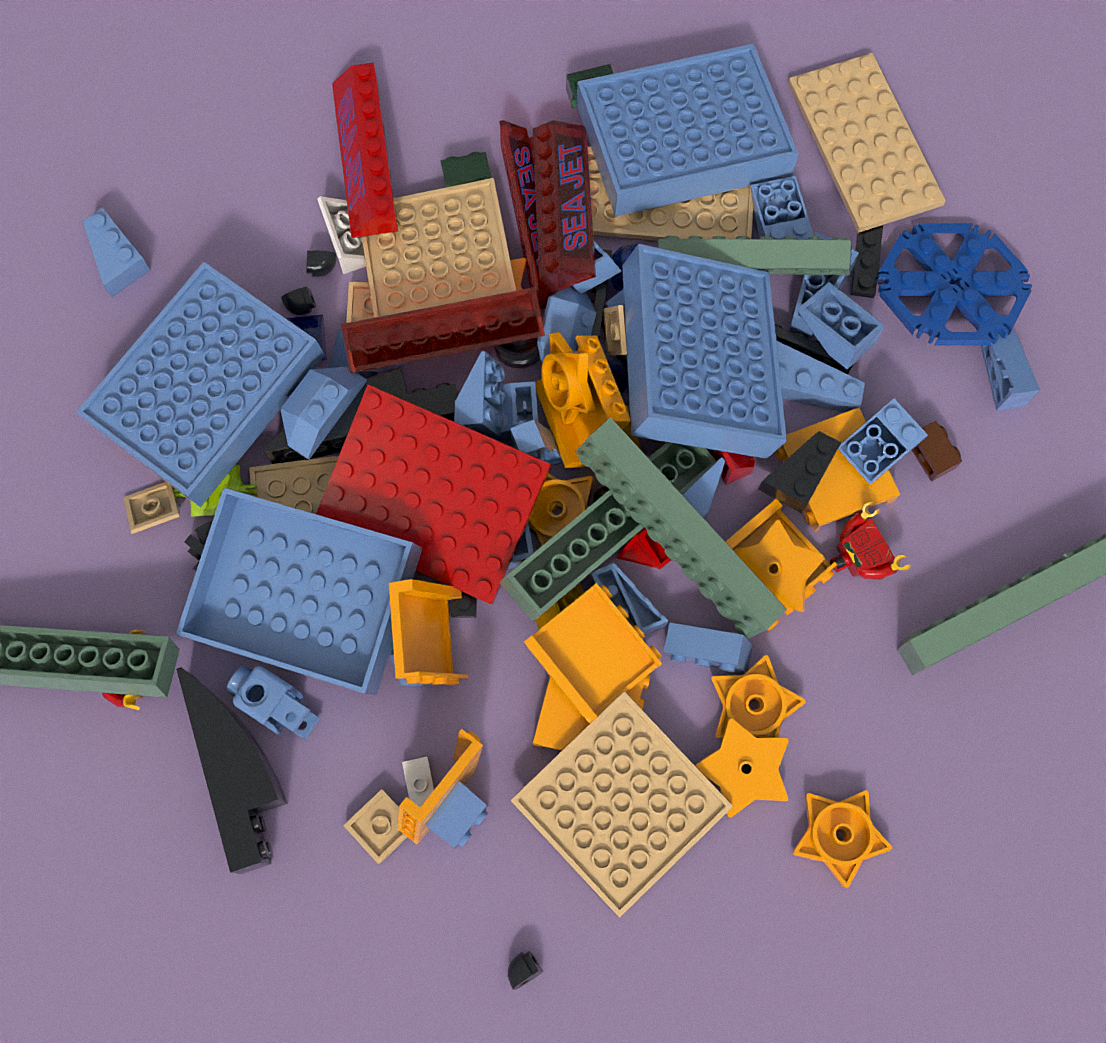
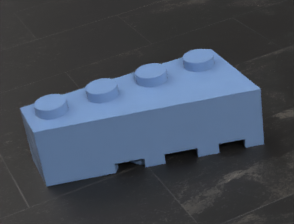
(811, 285)
(816, 383)

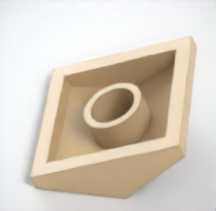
(615, 330)
(151, 507)

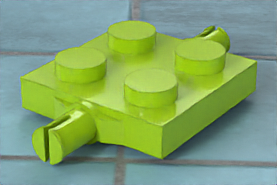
(232, 482)

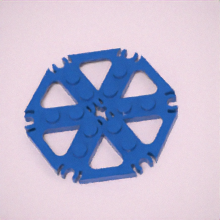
(968, 293)

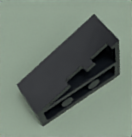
(801, 473)

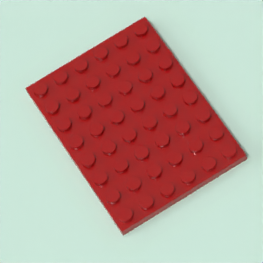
(435, 487)

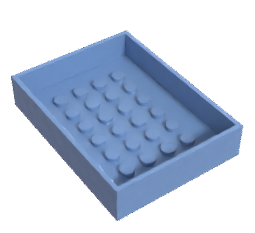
(685, 129)
(702, 353)
(201, 383)
(297, 591)

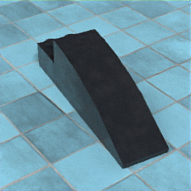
(438, 400)
(236, 776)

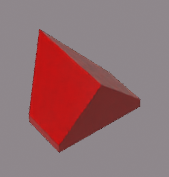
(644, 551)

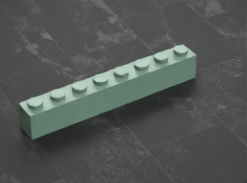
(770, 254)

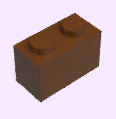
(936, 452)

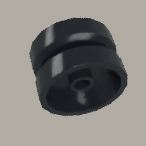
(519, 353)

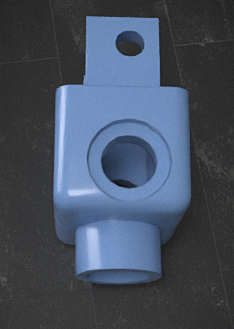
(279, 702)

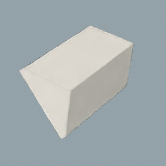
(348, 249)

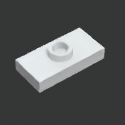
(418, 779)

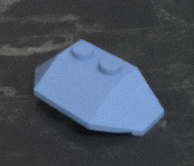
(570, 315)
(318, 406)

